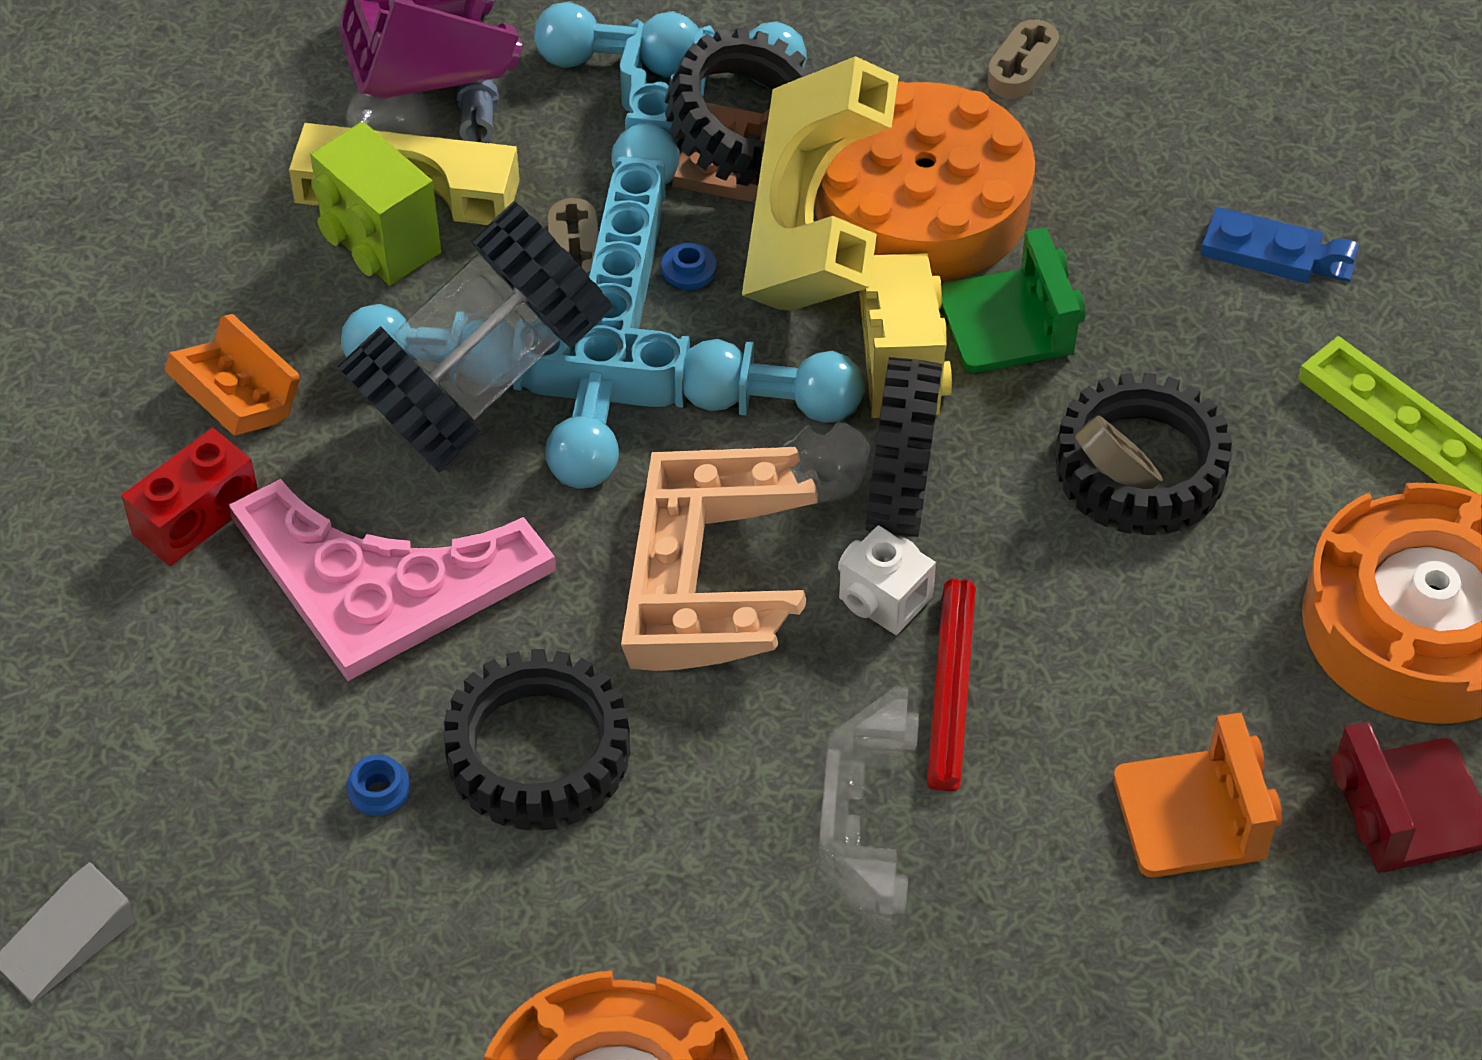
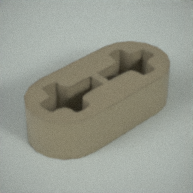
(1014, 53)
(588, 234)
(1117, 455)

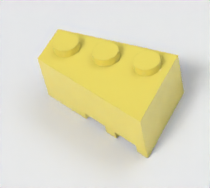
(902, 320)

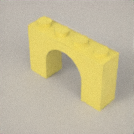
(809, 123)

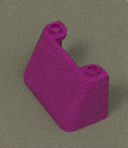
(424, 45)

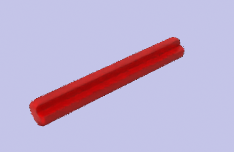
(951, 685)

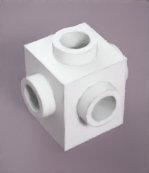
(886, 579)

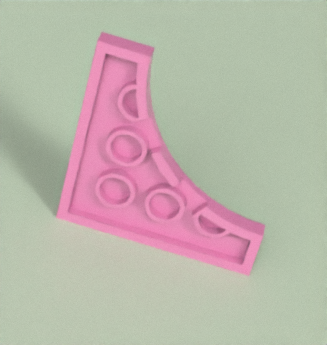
(377, 592)

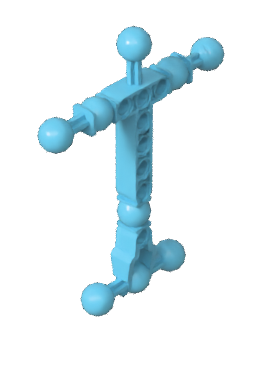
(616, 357)

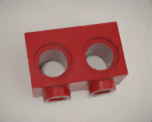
(189, 496)

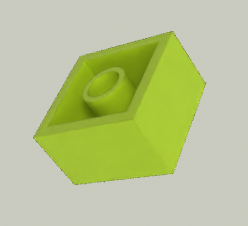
(375, 204)

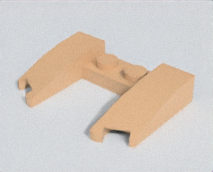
(665, 618)

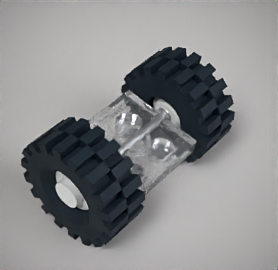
(477, 335)

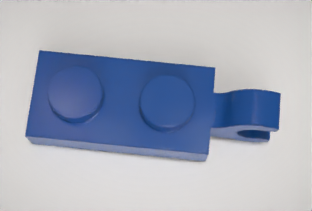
(1277, 247)

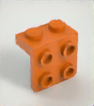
(1200, 805)

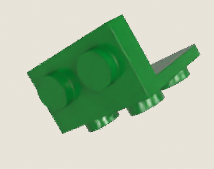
(1015, 313)

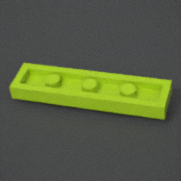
(1395, 414)

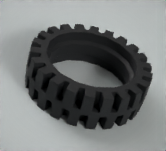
(689, 111)
(903, 446)
(1137, 505)
(546, 800)

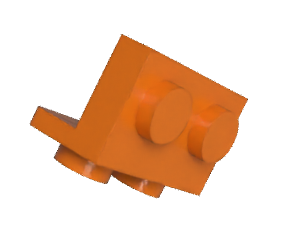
(236, 378)

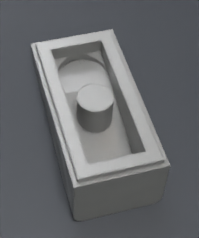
(65, 933)

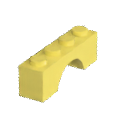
(470, 176)

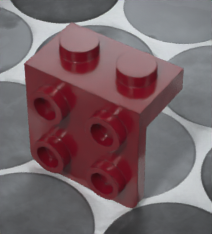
(1409, 799)

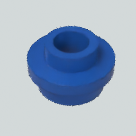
(689, 275)
(377, 769)

